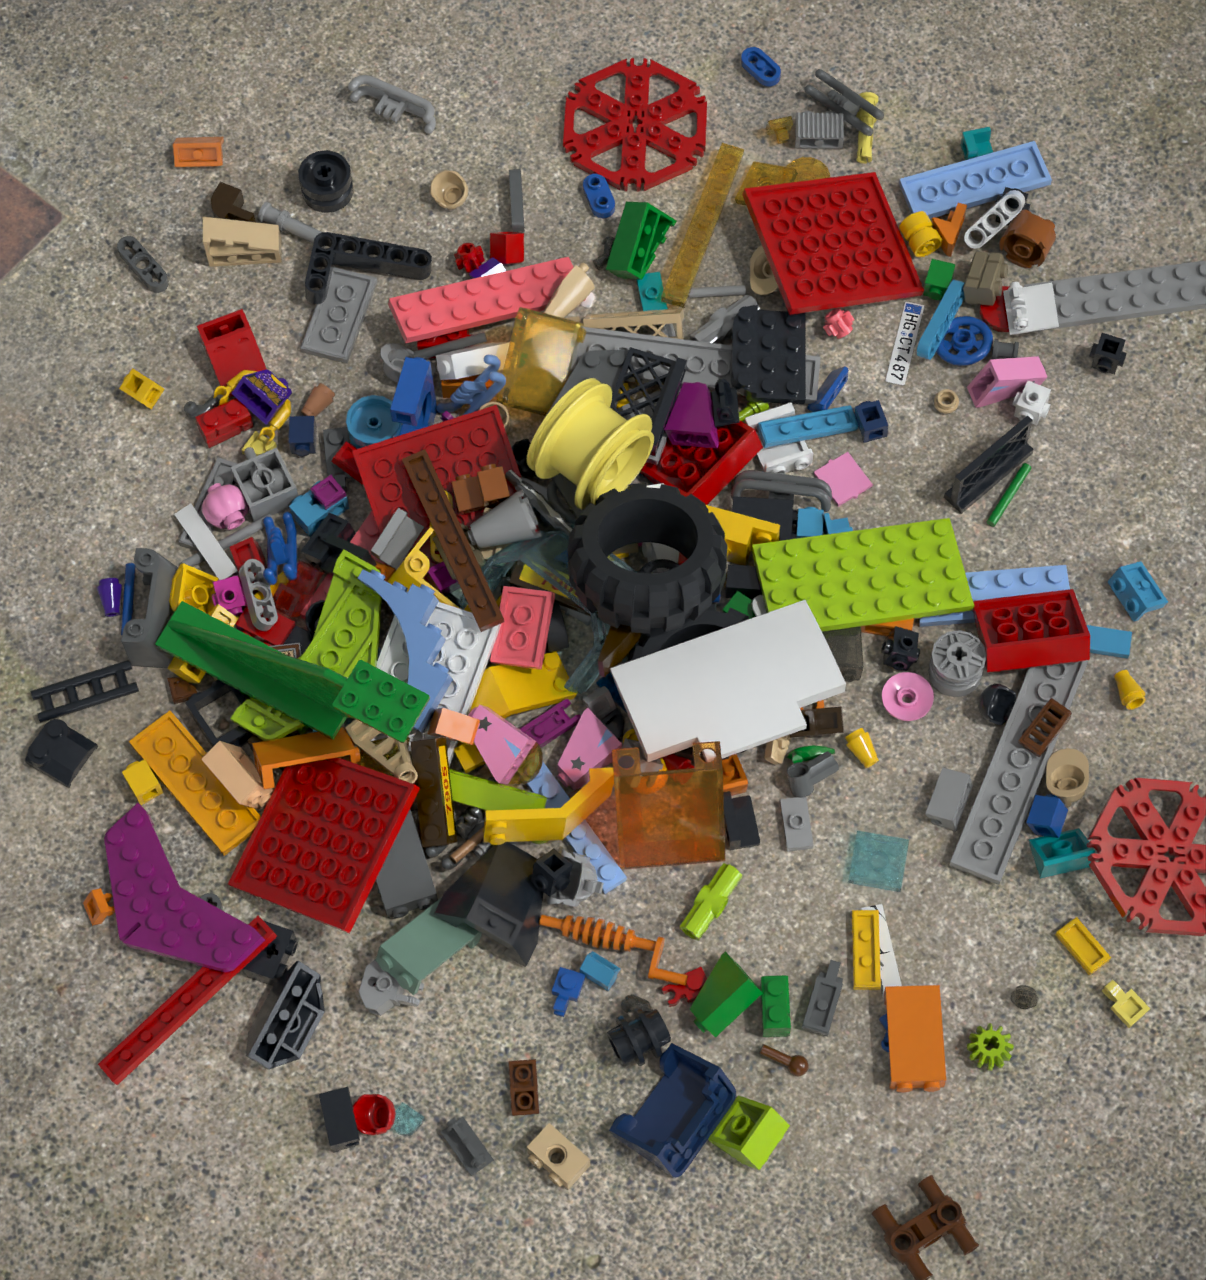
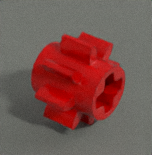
(469, 257)

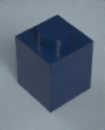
(302, 435)

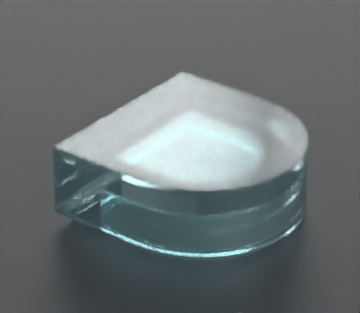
(407, 1120)

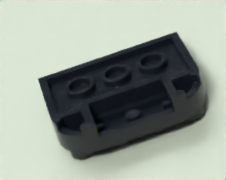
(769, 355)

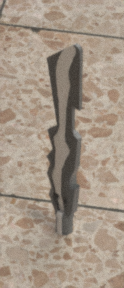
(539, 502)

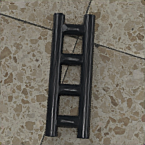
(70, 685)

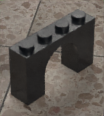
(777, 511)

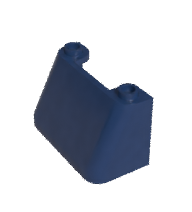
(678, 1111)

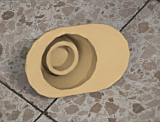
(761, 275)
(1067, 775)

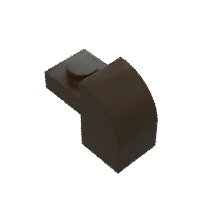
(228, 204)
(821, 721)

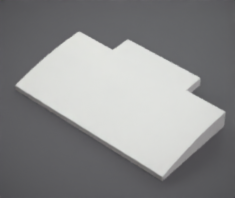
(730, 685)

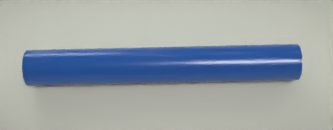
(128, 594)

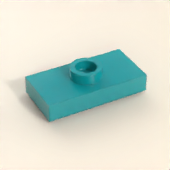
(650, 292)

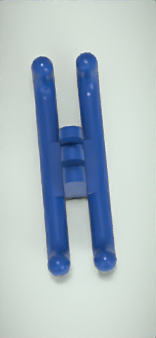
(278, 551)

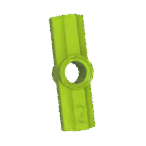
(711, 901)

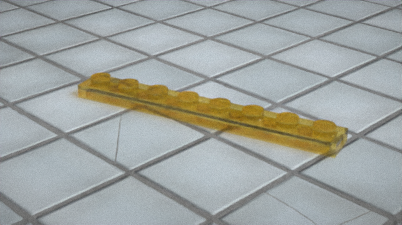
(702, 225)

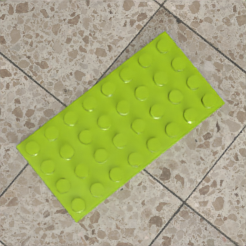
(867, 574)

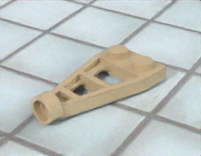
(396, 765)

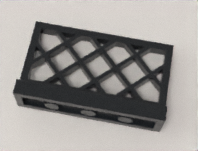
(665, 400)
(991, 466)

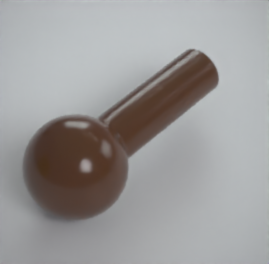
(796, 1065)

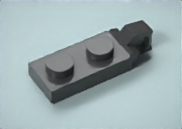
(333, 441)
(824, 1000)

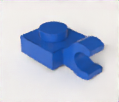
(566, 987)

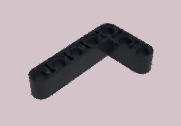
(360, 260)

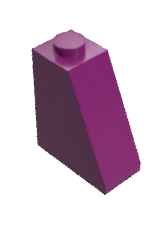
(693, 418)

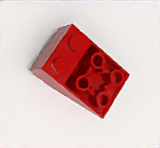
(230, 346)

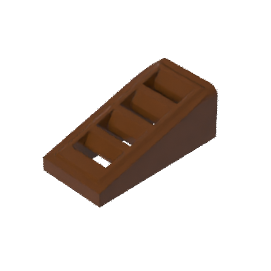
(1056, 709)

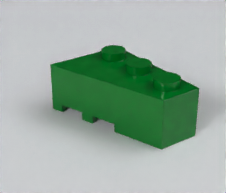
(637, 238)

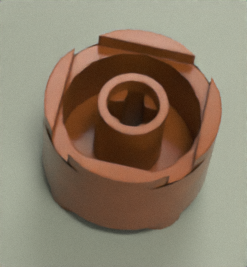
(1028, 239)

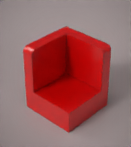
(507, 247)

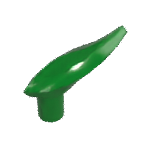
(808, 753)

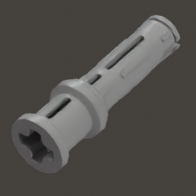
(286, 222)

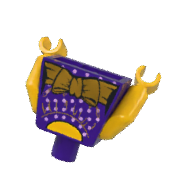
(262, 395)

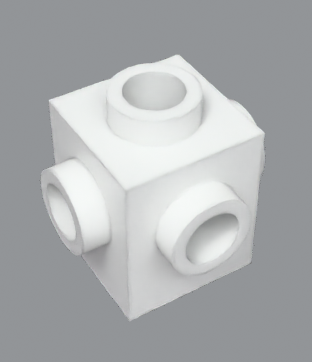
(1032, 402)

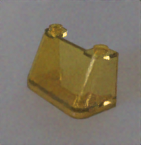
(538, 360)

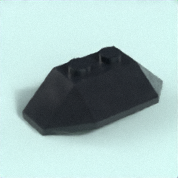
(287, 1018)

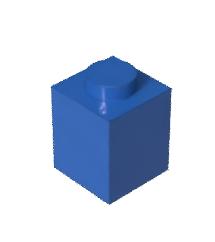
(1047, 816)

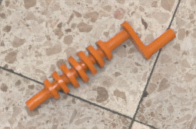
(619, 937)

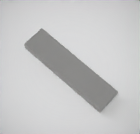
(221, 474)

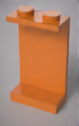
(300, 750)
(915, 1037)

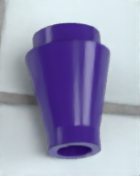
(110, 596)

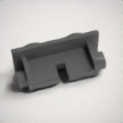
(466, 1145)

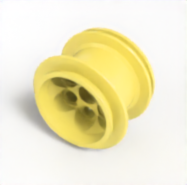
(590, 443)

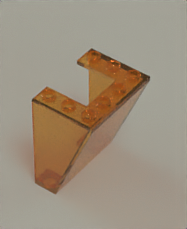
(669, 813)

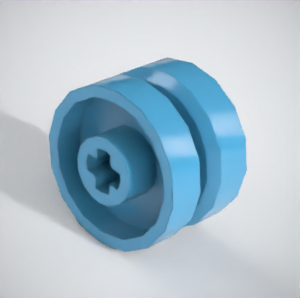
(371, 421)

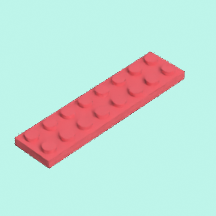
(477, 300)

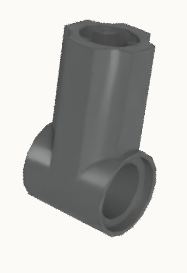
(805, 775)

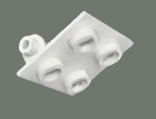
(1030, 308)

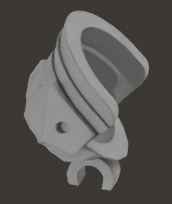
(582, 881)

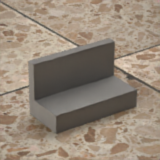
(396, 539)

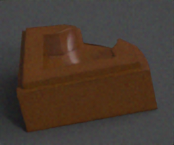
(180, 689)

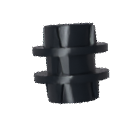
(638, 1036)

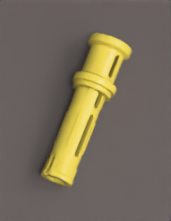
(865, 142)

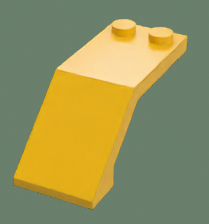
(521, 689)
(549, 823)

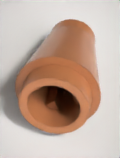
(318, 400)

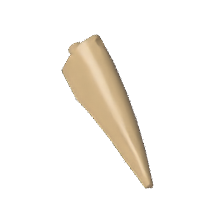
(570, 292)

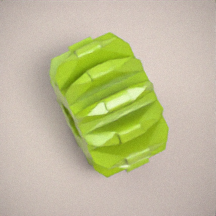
(995, 1055)

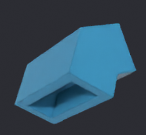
(599, 970)

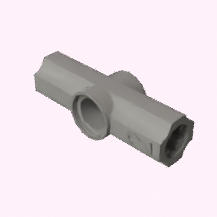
(721, 322)

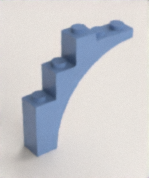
(422, 642)

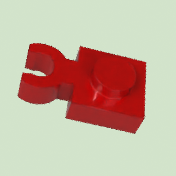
(694, 984)

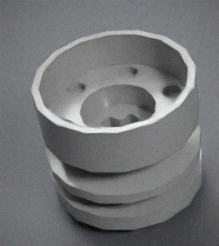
(954, 676)

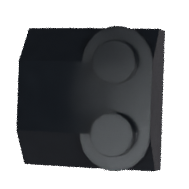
(59, 752)

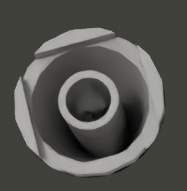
(506, 523)

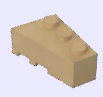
(240, 242)

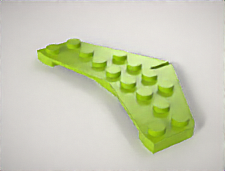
(343, 637)

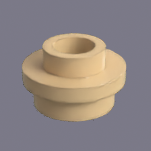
(946, 395)

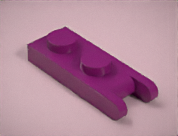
(551, 724)

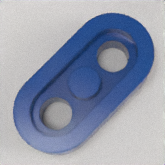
(763, 67)
(598, 194)

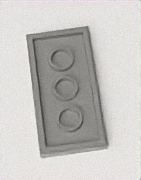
(340, 316)

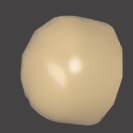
(449, 189)

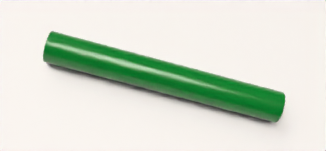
(1008, 495)

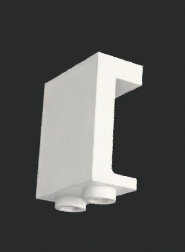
(781, 457)

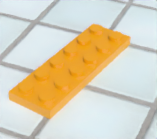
(179, 765)

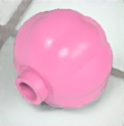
(224, 506)

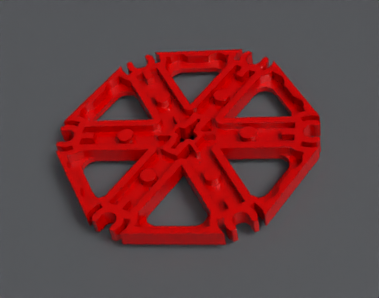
(620, 130)
(1149, 855)

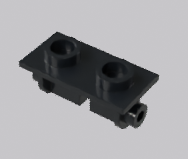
(725, 404)

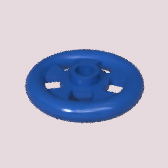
(959, 335)

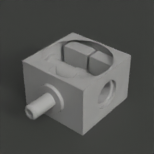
(264, 483)

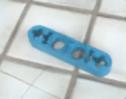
(941, 320)

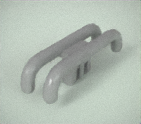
(393, 100)

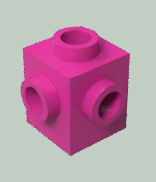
(224, 589)

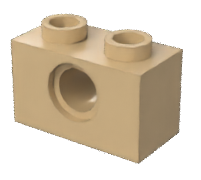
(550, 1142)

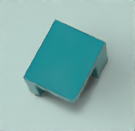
(976, 143)

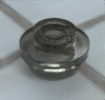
(1024, 997)

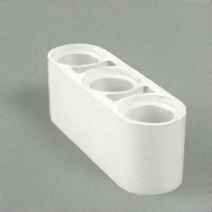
(988, 229)

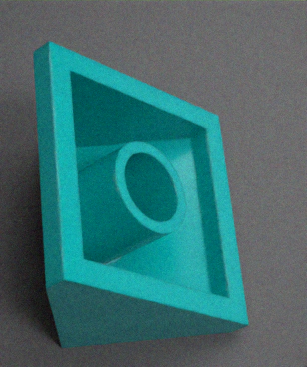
(1061, 854)

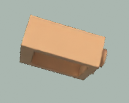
(237, 774)

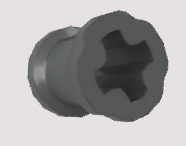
(1004, 350)

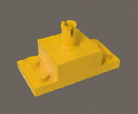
(743, 532)

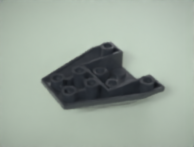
(498, 900)

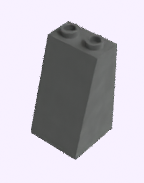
(405, 876)

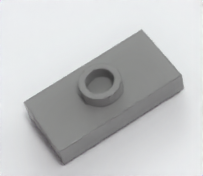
(796, 824)

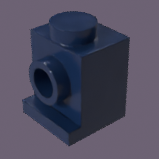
(877, 423)

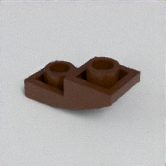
(524, 1087)

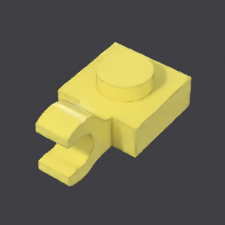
(1127, 1006)

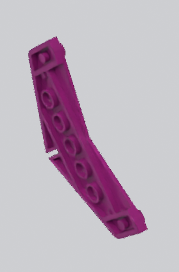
(160, 914)

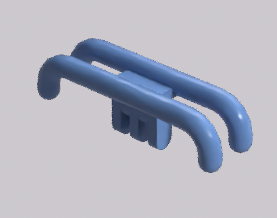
(475, 391)

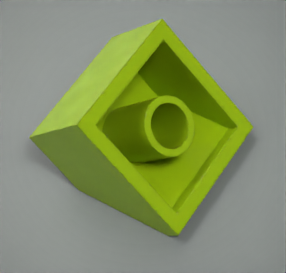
(749, 1132)

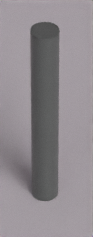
(451, 346)

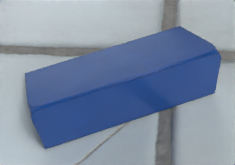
(829, 389)

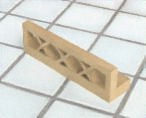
(638, 318)

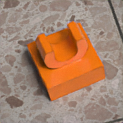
(97, 906)

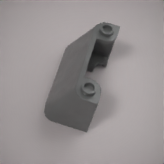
(141, 634)

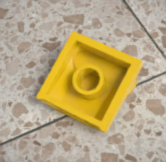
(193, 588)

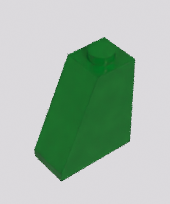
(723, 996)

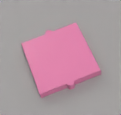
(844, 478)

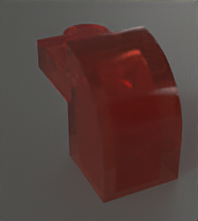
(293, 596)

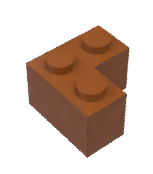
(481, 491)

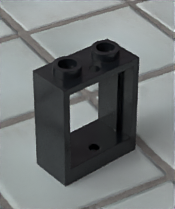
(238, 735)

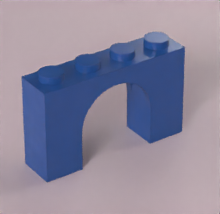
(414, 397)

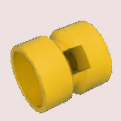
(920, 234)

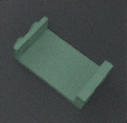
(423, 948)

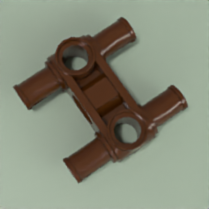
(925, 1229)

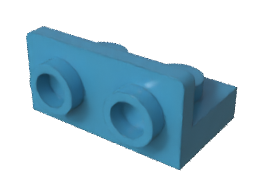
(1136, 590)

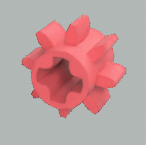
(838, 323)

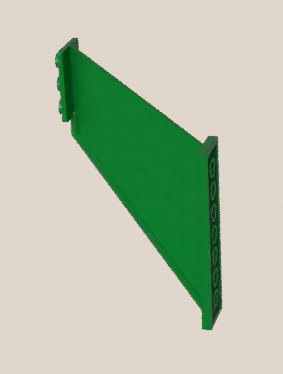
(291, 685)

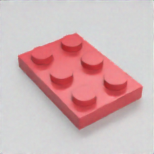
(525, 629)

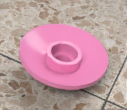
(910, 686)

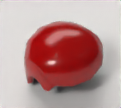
(374, 1114)

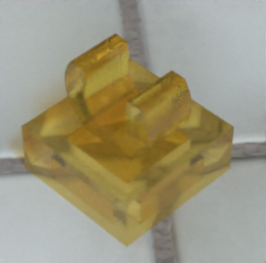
(780, 127)

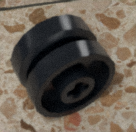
(326, 181)

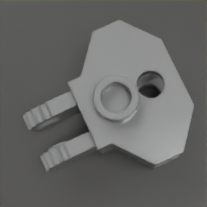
(386, 991)

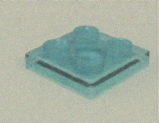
(878, 861)

